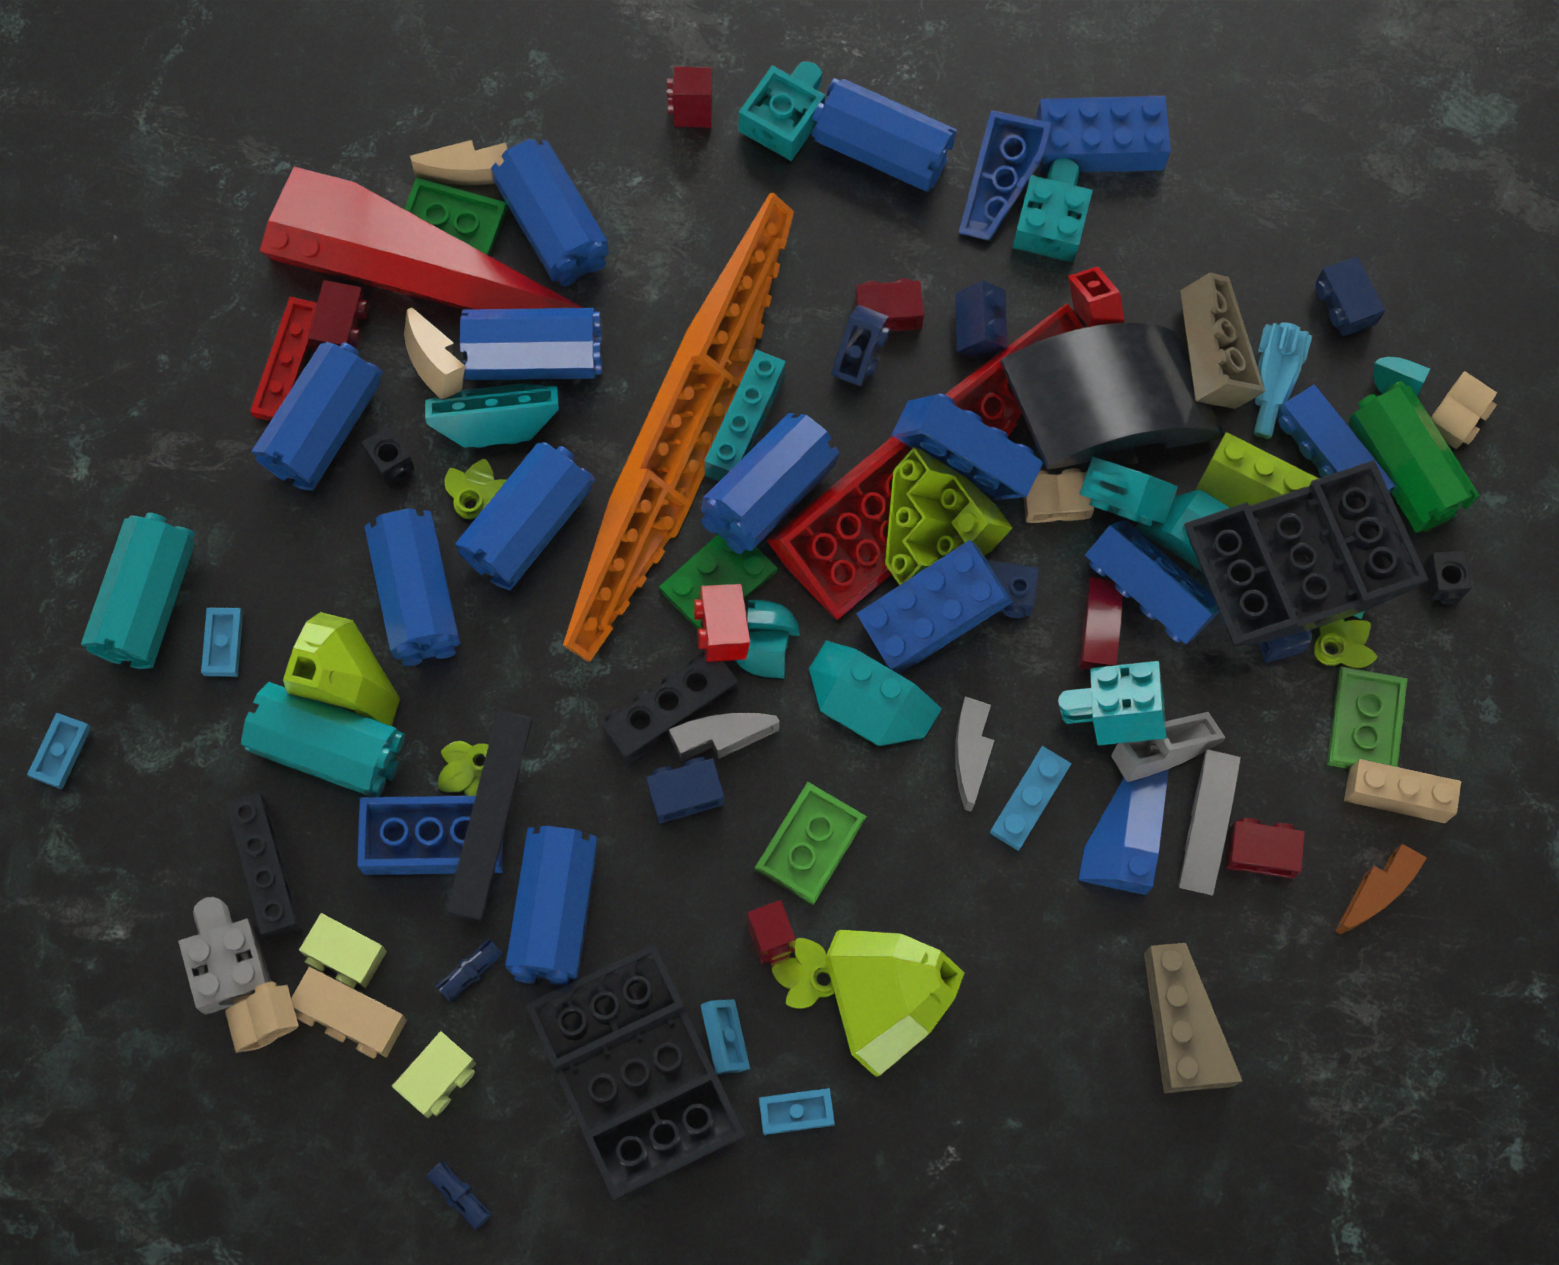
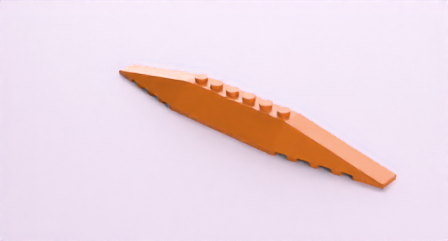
(679, 431)

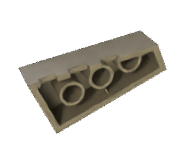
(1218, 344)
(1186, 1027)

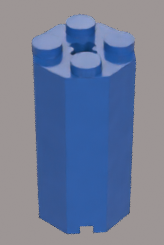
(883, 134)
(550, 211)
(531, 343)
(317, 415)
(768, 482)
(525, 514)
(412, 586)
(552, 906)

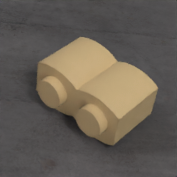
(1462, 409)
(1057, 498)
(261, 1017)

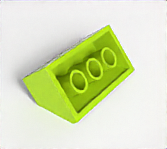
(1249, 474)

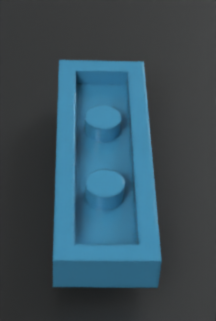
(1030, 798)

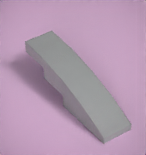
(1209, 822)

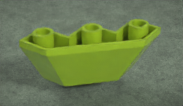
(935, 514)
(338, 668)
(888, 992)

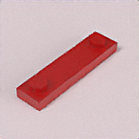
(285, 358)

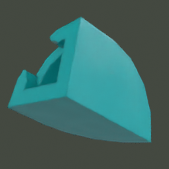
(1395, 369)
(771, 616)
(766, 653)

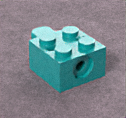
(783, 109)
(1053, 213)
(1127, 492)
(1122, 703)

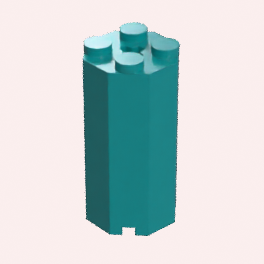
(139, 591)
(322, 740)

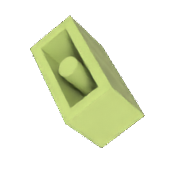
(342, 951)
(435, 1075)

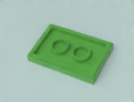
(1366, 718)
(810, 843)

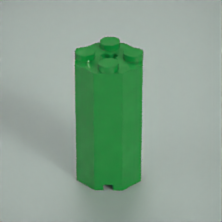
(1413, 456)

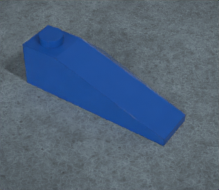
(1127, 837)

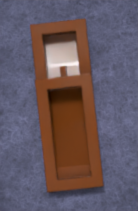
(1381, 887)

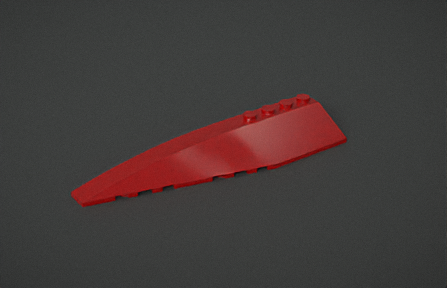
(842, 536)

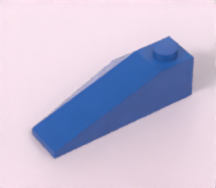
(1004, 165)

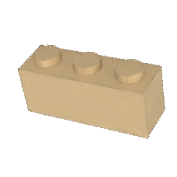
(1402, 791)
(347, 1013)

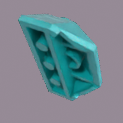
(493, 414)
(1172, 533)
(870, 696)

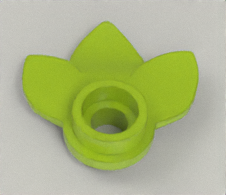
(474, 485)
(1348, 641)
(462, 771)
(801, 974)

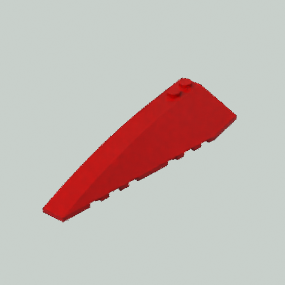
(371, 241)

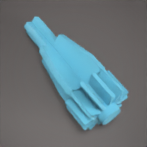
(1283, 353)

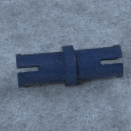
(469, 970)
(458, 1195)

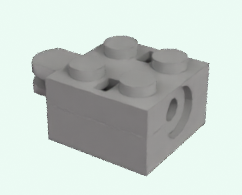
(220, 957)

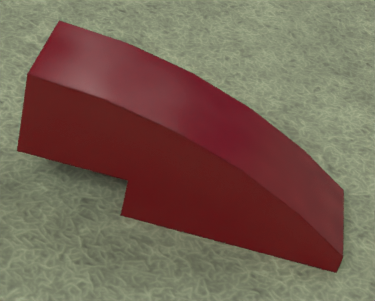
(1101, 624)

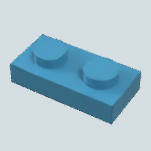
(222, 642)
(59, 751)
(725, 1036)
(796, 1111)

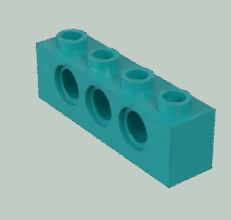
(746, 414)

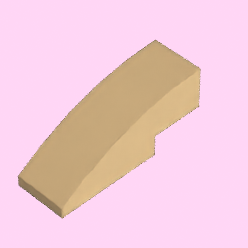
(458, 164)
(433, 356)

